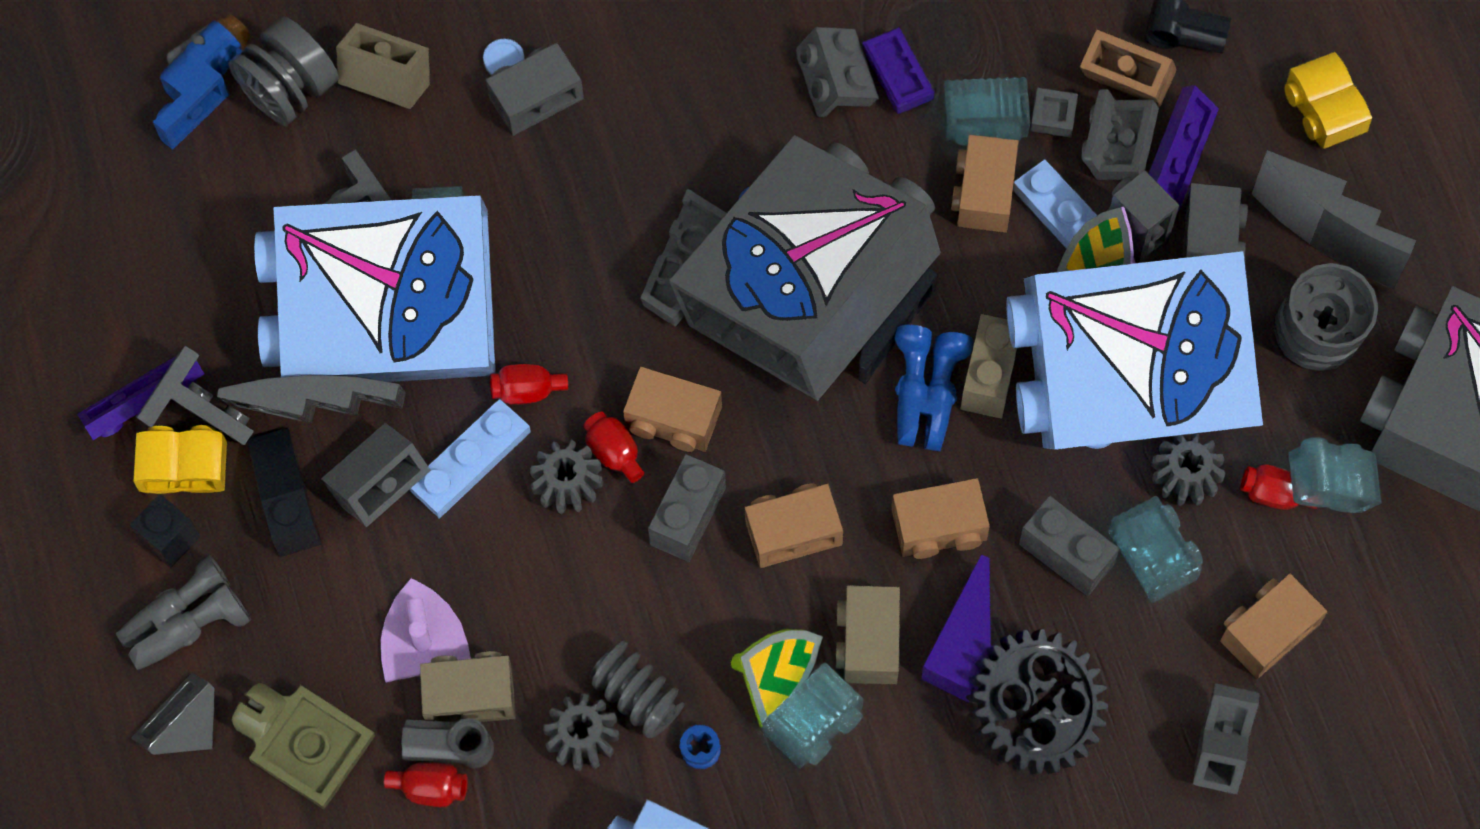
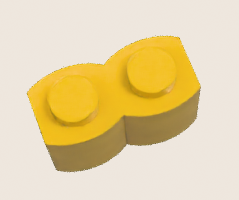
(1327, 100)
(180, 461)

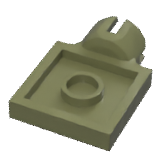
(302, 740)

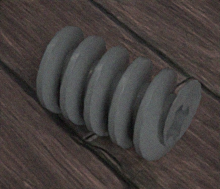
(635, 691)

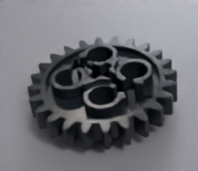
(1061, 732)

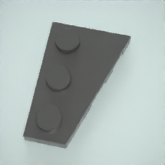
(686, 234)

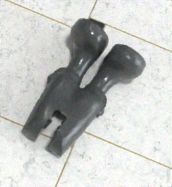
(164, 627)

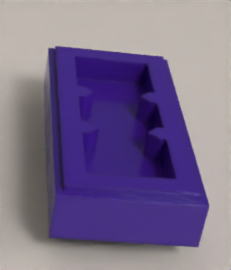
(898, 70)

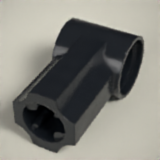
(1176, 24)

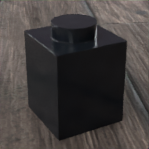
(165, 530)

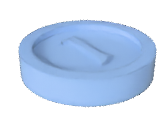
(502, 53)

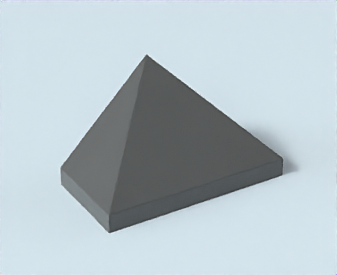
(181, 721)

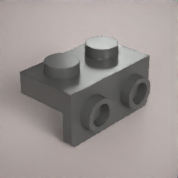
(835, 70)
(1119, 137)

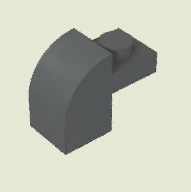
(1225, 738)

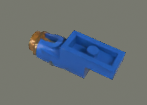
(196, 77)

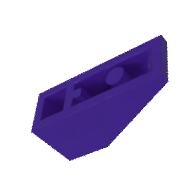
(963, 637)

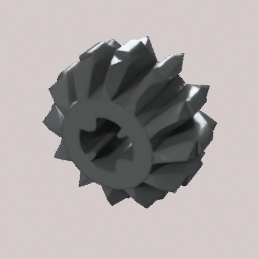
(1179, 479)
(571, 491)
(568, 743)

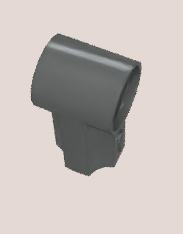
(443, 740)

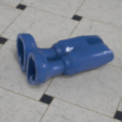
(915, 396)

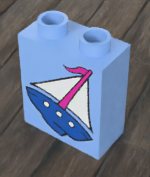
(379, 290)
(1137, 351)

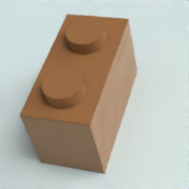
(1128, 67)
(987, 183)
(672, 410)
(940, 518)
(793, 524)
(1272, 625)

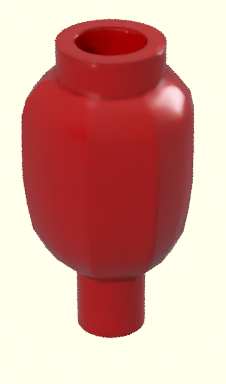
(525, 384)
(613, 445)
(1269, 486)
(429, 783)

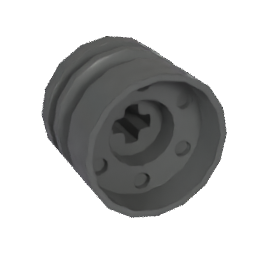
(280, 74)
(1338, 299)

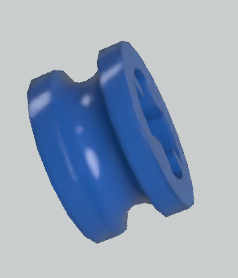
(701, 760)

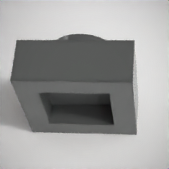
(1054, 112)

